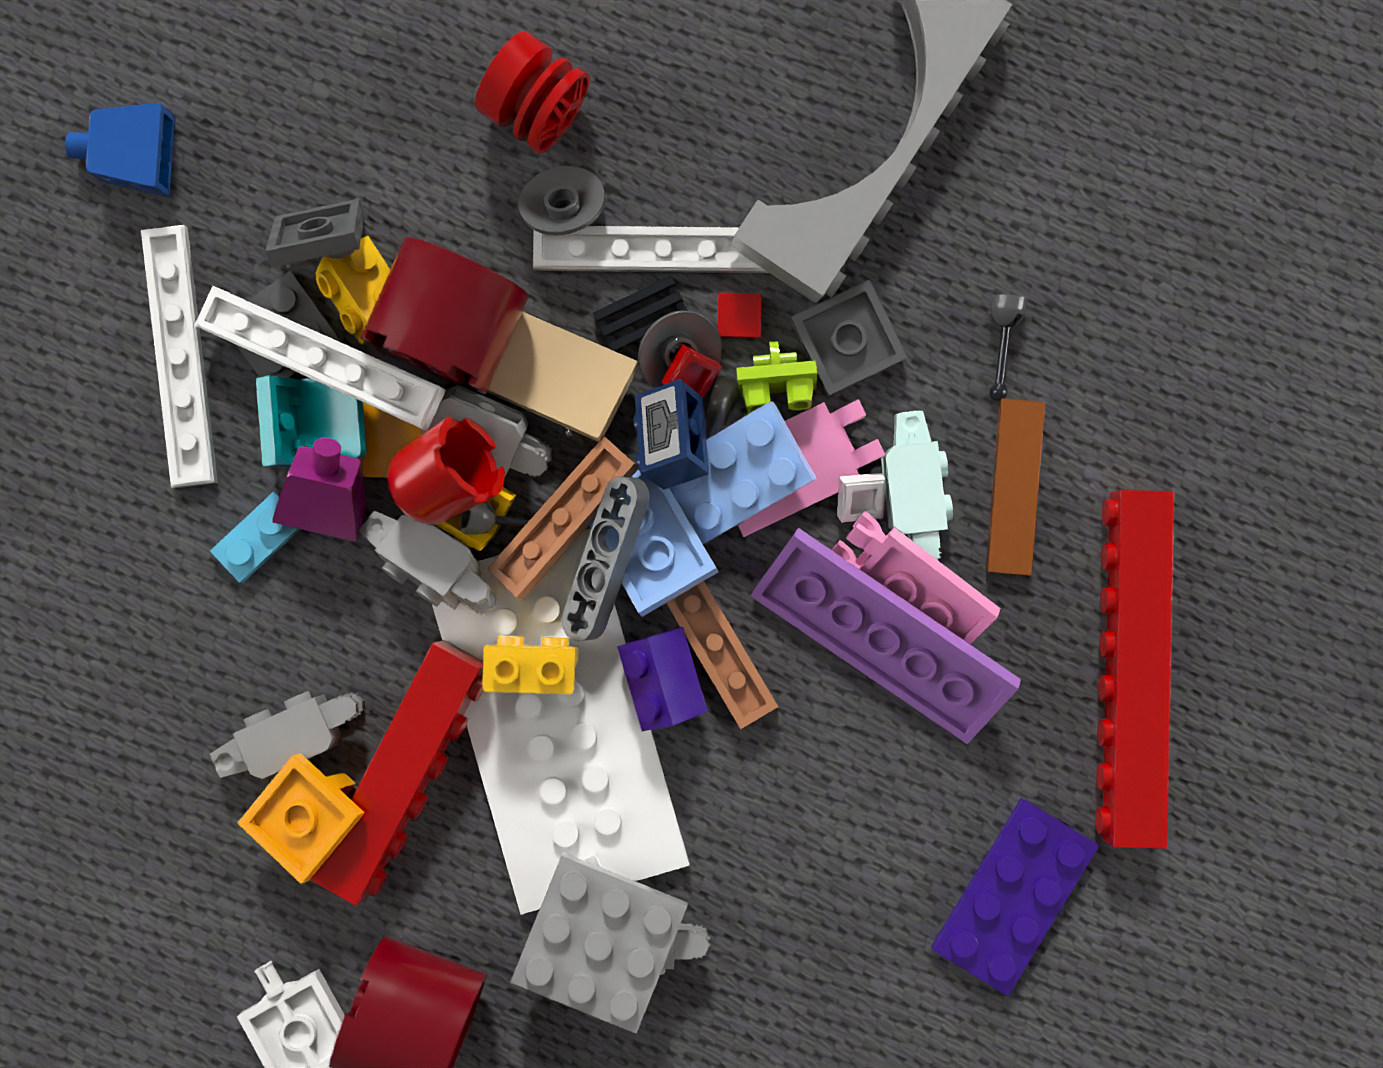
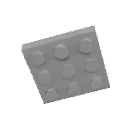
(599, 942)

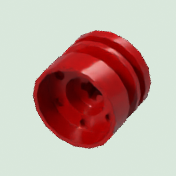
(531, 91)

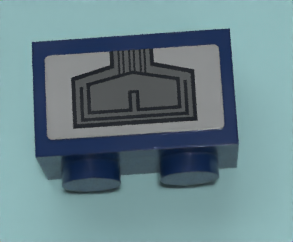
(671, 434)

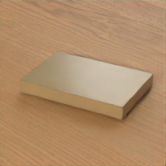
(563, 377)

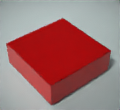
(739, 315)
(694, 369)

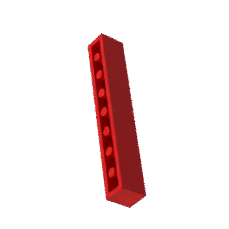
(1136, 669)

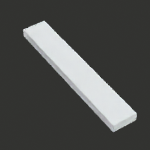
(641, 250)
(179, 356)
(320, 358)

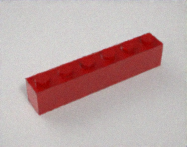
(402, 769)

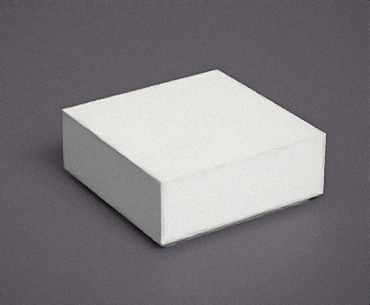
(861, 494)

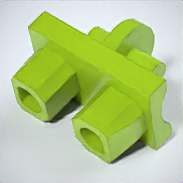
(777, 375)

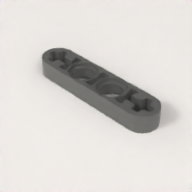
(600, 556)

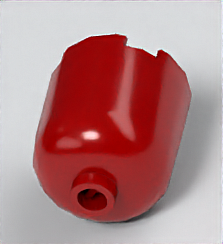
(445, 472)

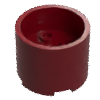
(445, 314)
(408, 1010)

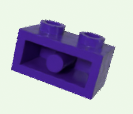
(662, 679)

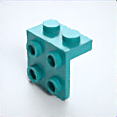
(303, 411)

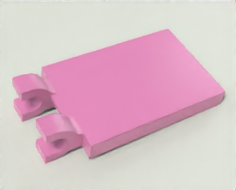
(828, 453)
(918, 578)

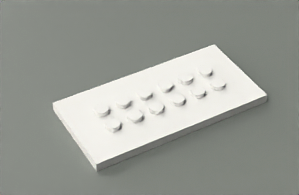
(565, 766)

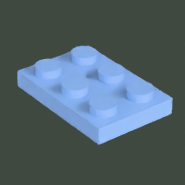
(748, 471)
(665, 555)

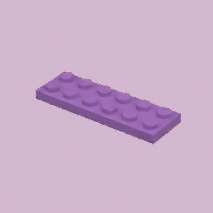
(885, 637)

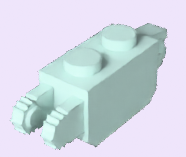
(915, 483)

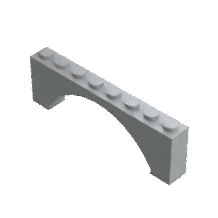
(813, 239)

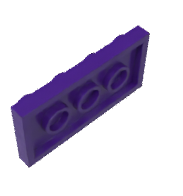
(1014, 896)

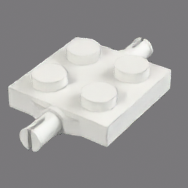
(293, 1021)

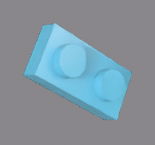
(253, 540)

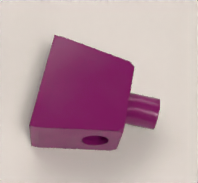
(323, 492)

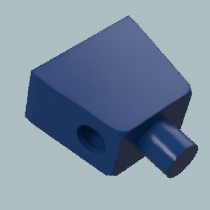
(128, 147)

